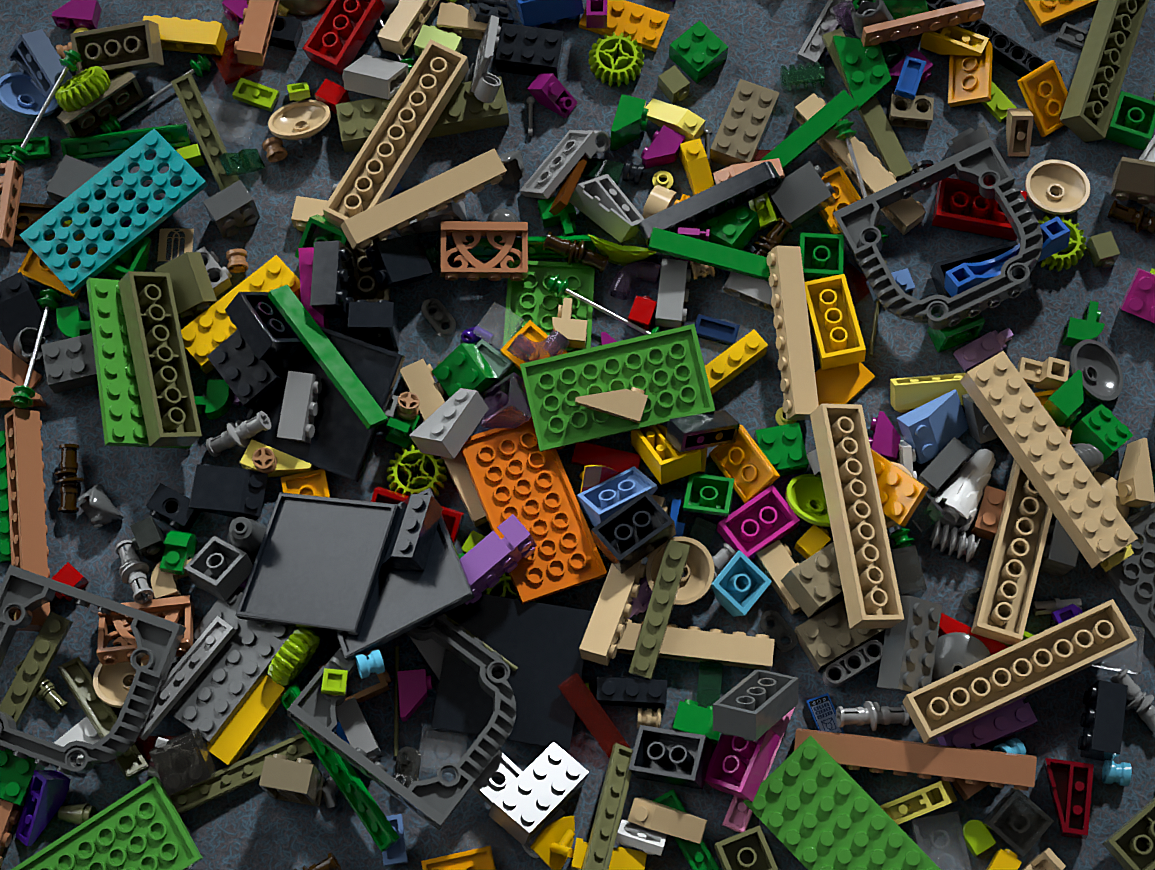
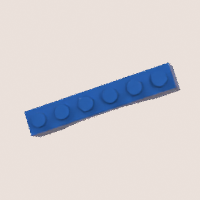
(968, 275)

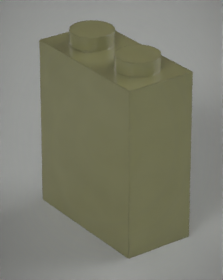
(189, 283)

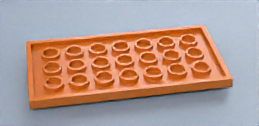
(534, 487)

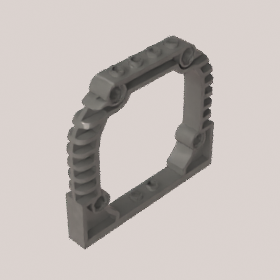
(974, 165)
(154, 638)
(433, 797)

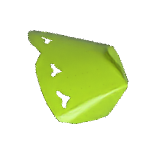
(619, 253)

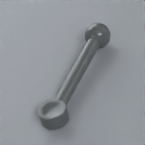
(708, 130)

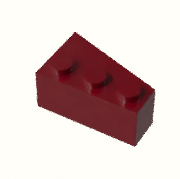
(1071, 795)

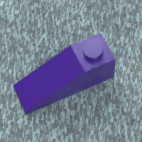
(42, 802)

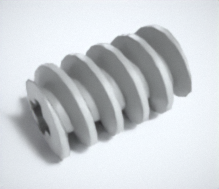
(953, 541)

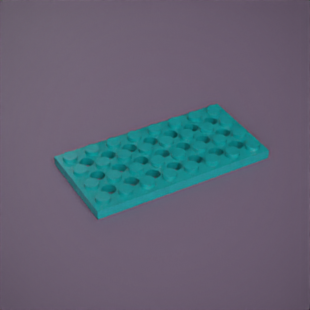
(124, 237)

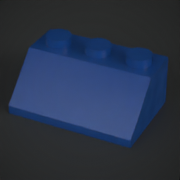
(547, 11)

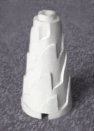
(965, 490)

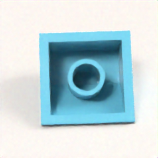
(739, 585)

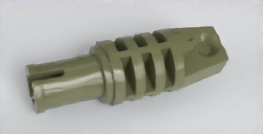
(47, 693)

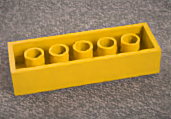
(214, 324)

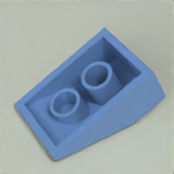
(933, 425)
(613, 494)

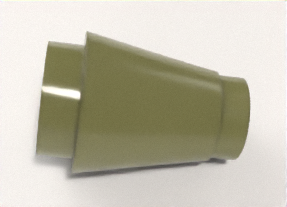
(76, 813)

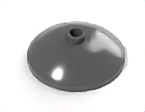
(1099, 369)
(955, 650)

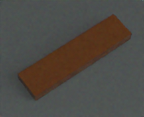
(568, 186)

